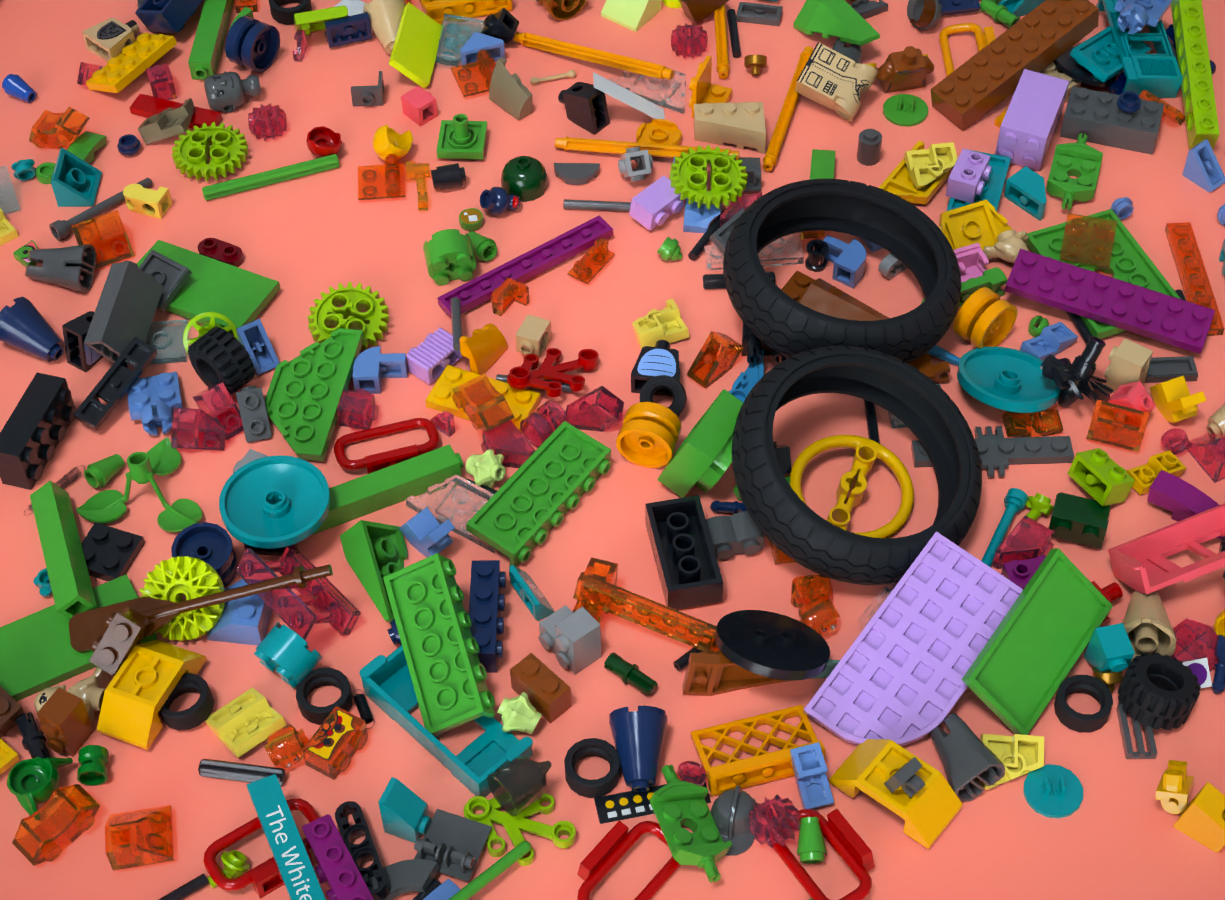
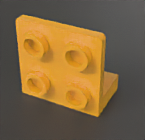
(702, 88)

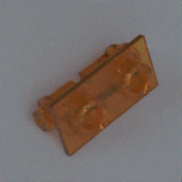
(592, 262)

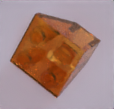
(107, 237)
(139, 837)

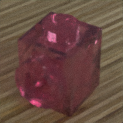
(357, 409)

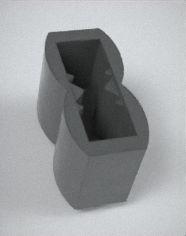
(735, 535)

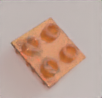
(475, 76)
(382, 180)
(1088, 240)

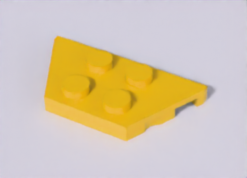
(901, 184)
(973, 225)

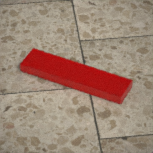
(148, 106)

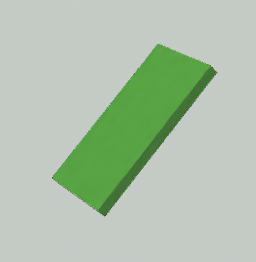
(217, 288)
(1037, 643)
(39, 649)

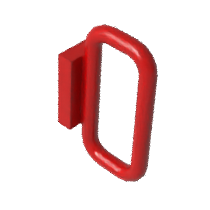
(385, 459)
(846, 844)
(612, 849)
(264, 876)

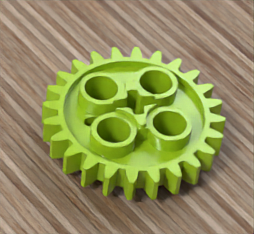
(194, 149)
(727, 177)
(350, 316)

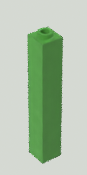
(209, 38)
(390, 485)
(62, 550)

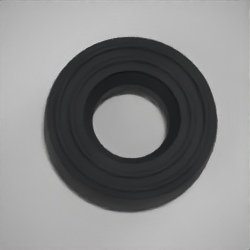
(667, 382)

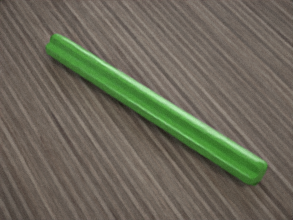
(270, 177)

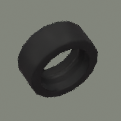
(286, 15)
(318, 678)
(195, 714)
(1078, 721)
(595, 787)

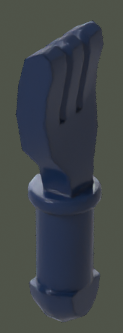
(728, 507)
(1218, 684)

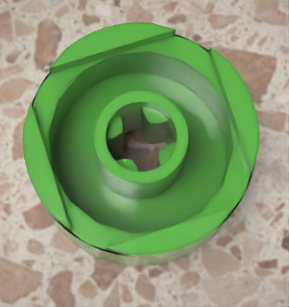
(449, 256)

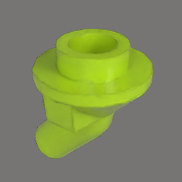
(1040, 505)
(234, 865)

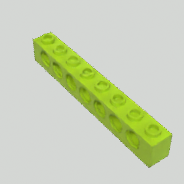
(1196, 72)

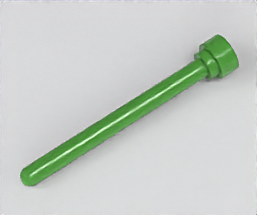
(492, 872)

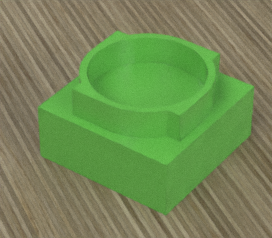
(705, 450)

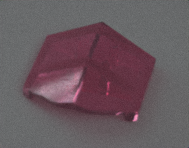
(1195, 641)

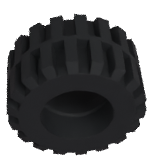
(221, 358)
(1158, 691)

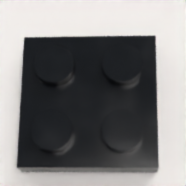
(110, 551)

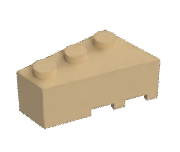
(731, 123)

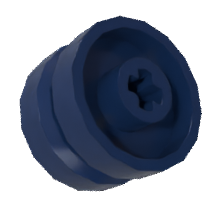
(252, 44)
(210, 544)

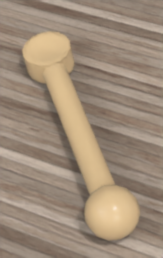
(534, 81)

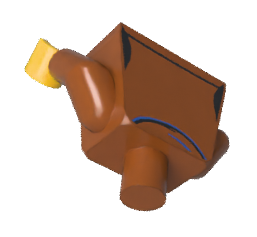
(904, 70)

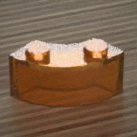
(58, 129)
(482, 403)
(56, 824)

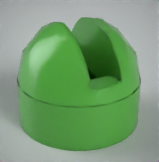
(1037, 320)

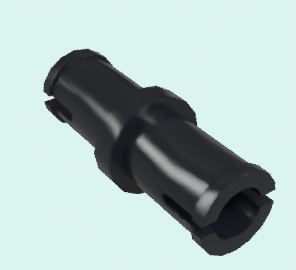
(33, 739)

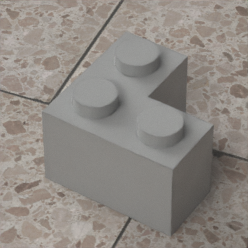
(572, 638)

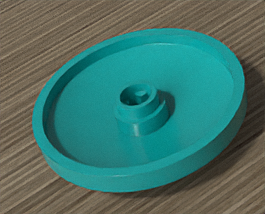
(1007, 379)
(274, 501)

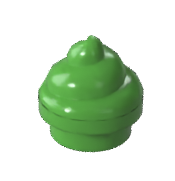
(670, 250)

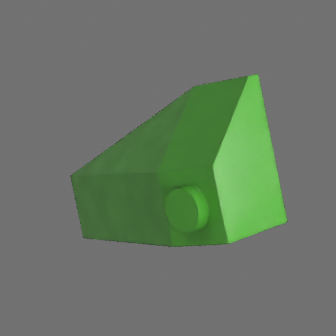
(835, 19)
(374, 553)

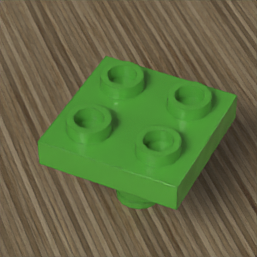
(462, 138)

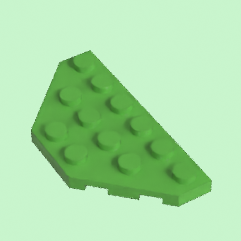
(308, 390)

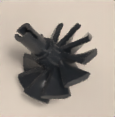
(1078, 377)

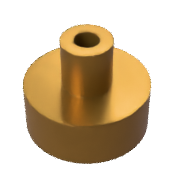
(755, 62)
(1108, 677)

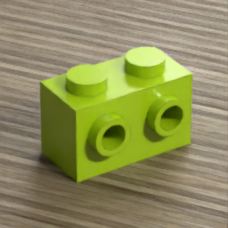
(1101, 477)

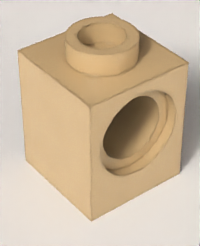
(533, 335)

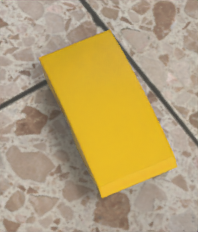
(1146, 474)

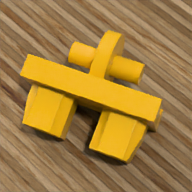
(1175, 787)

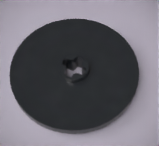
(1070, 67)

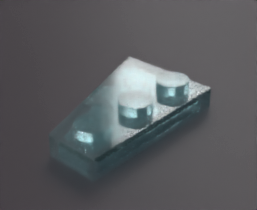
(453, 36)

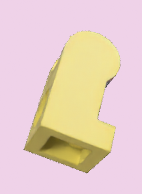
(147, 201)

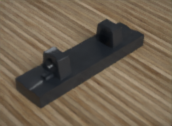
(115, 383)

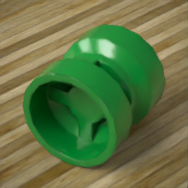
(92, 768)

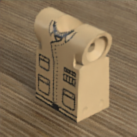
(835, 81)

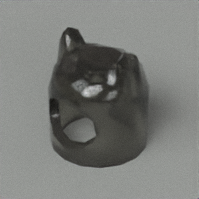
(519, 784)

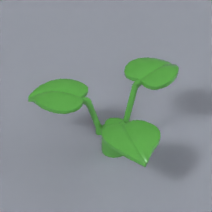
(159, 460)

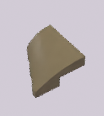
(509, 92)
(167, 123)

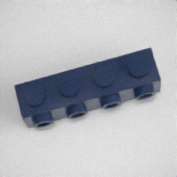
(485, 610)

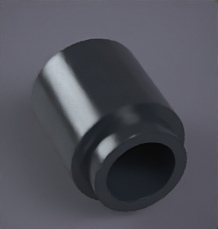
(448, 176)

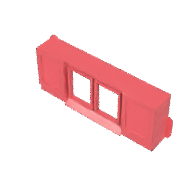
(1144, 562)

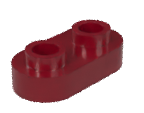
(221, 251)

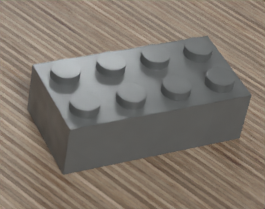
(1105, 124)

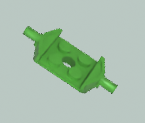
(1077, 161)
(685, 805)

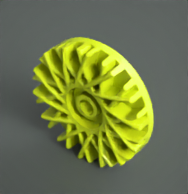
(187, 577)

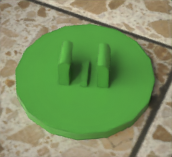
(905, 110)

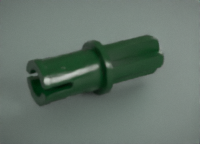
(630, 674)

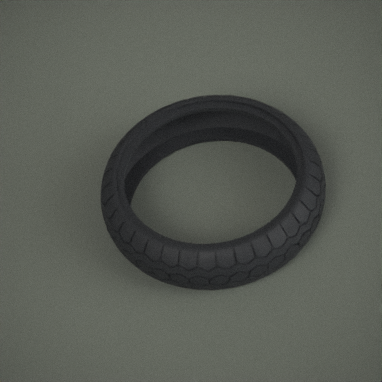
(850, 210)
(906, 395)

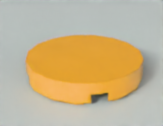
(659, 132)

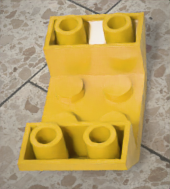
(141, 689)
(924, 813)

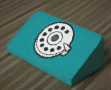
(529, 593)

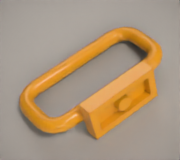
(982, 40)

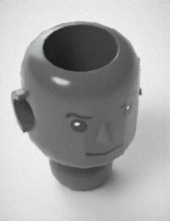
(228, 91)

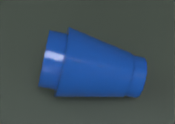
(18, 88)

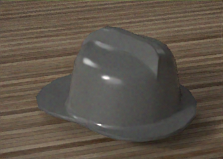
(732, 819)

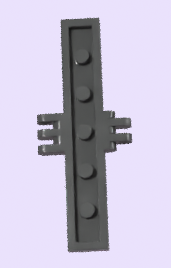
(1001, 452)

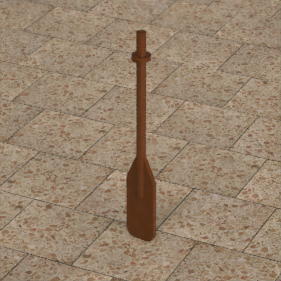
(89, 625)

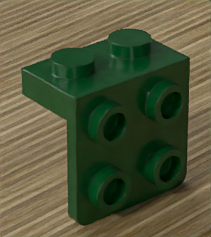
(1079, 520)

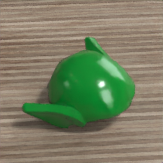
(35, 780)

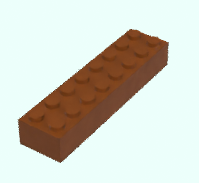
(998, 67)

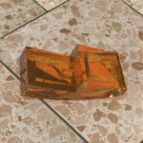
(1032, 424)

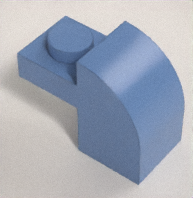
(847, 260)
(373, 366)
(426, 533)

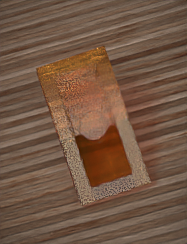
(714, 359)

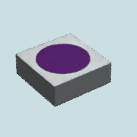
(1201, 669)

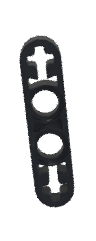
(364, 849)

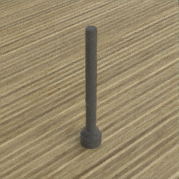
(62, 228)

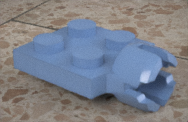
(1138, 13)
(154, 401)

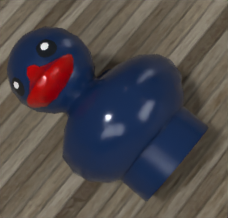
(497, 201)

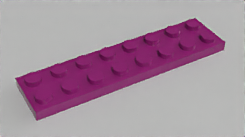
(1110, 301)

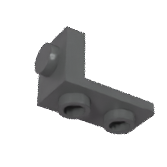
(253, 414)

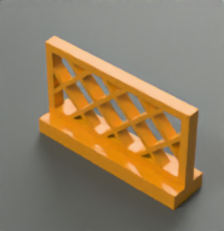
(466, 8)
(764, 765)

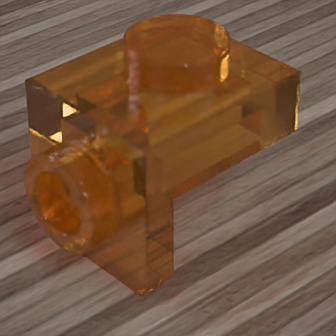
(507, 293)

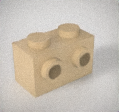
(1128, 364)

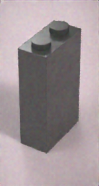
(123, 310)

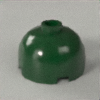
(524, 178)

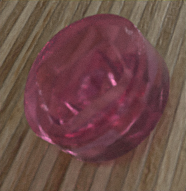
(1175, 441)
(691, 772)

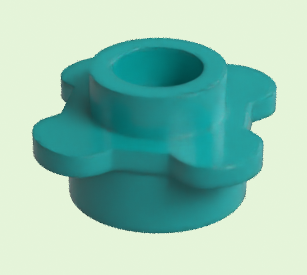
(24, 169)
(42, 580)

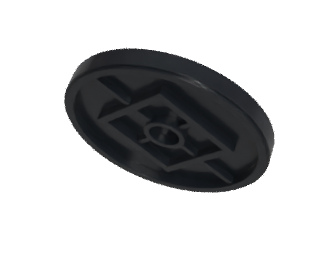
(772, 645)

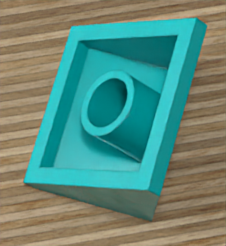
(74, 181)

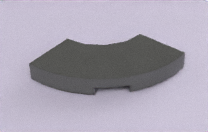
(409, 876)

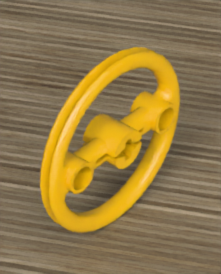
(871, 451)

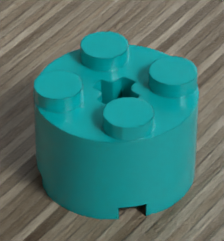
(288, 654)

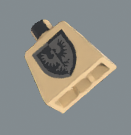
(110, 37)

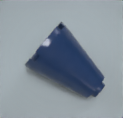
(29, 331)
(639, 744)

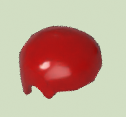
(323, 141)

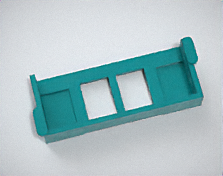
(1143, 71)
(391, 688)

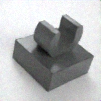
(906, 778)

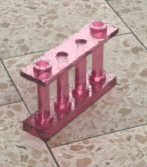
(293, 608)

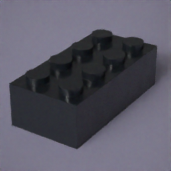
(35, 430)
(683, 552)

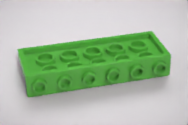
(541, 493)
(439, 644)

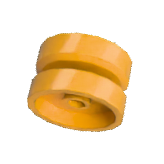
(985, 319)
(648, 434)

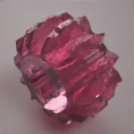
(689, 40)
(267, 121)
(774, 821)

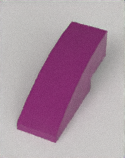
(1179, 497)

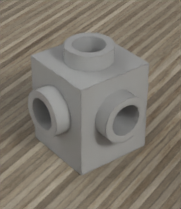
(643, 160)

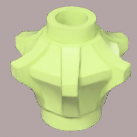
(486, 468)
(518, 714)

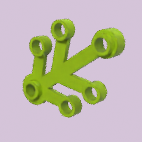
(514, 824)

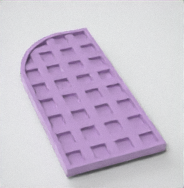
(915, 649)

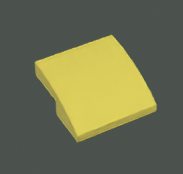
(245, 722)

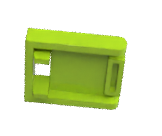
(314, 20)

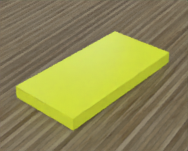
(416, 45)

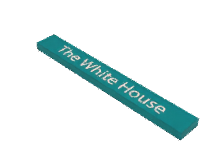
(284, 839)

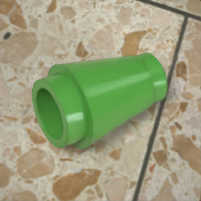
(484, 248)
(102, 471)
(811, 843)

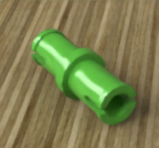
(999, 13)

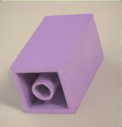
(1031, 119)

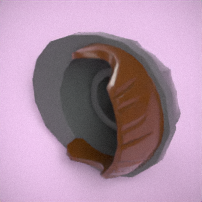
(924, 13)

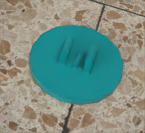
(1053, 791)

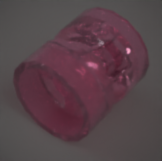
(543, 422)

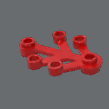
(522, 377)

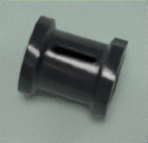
(816, 255)

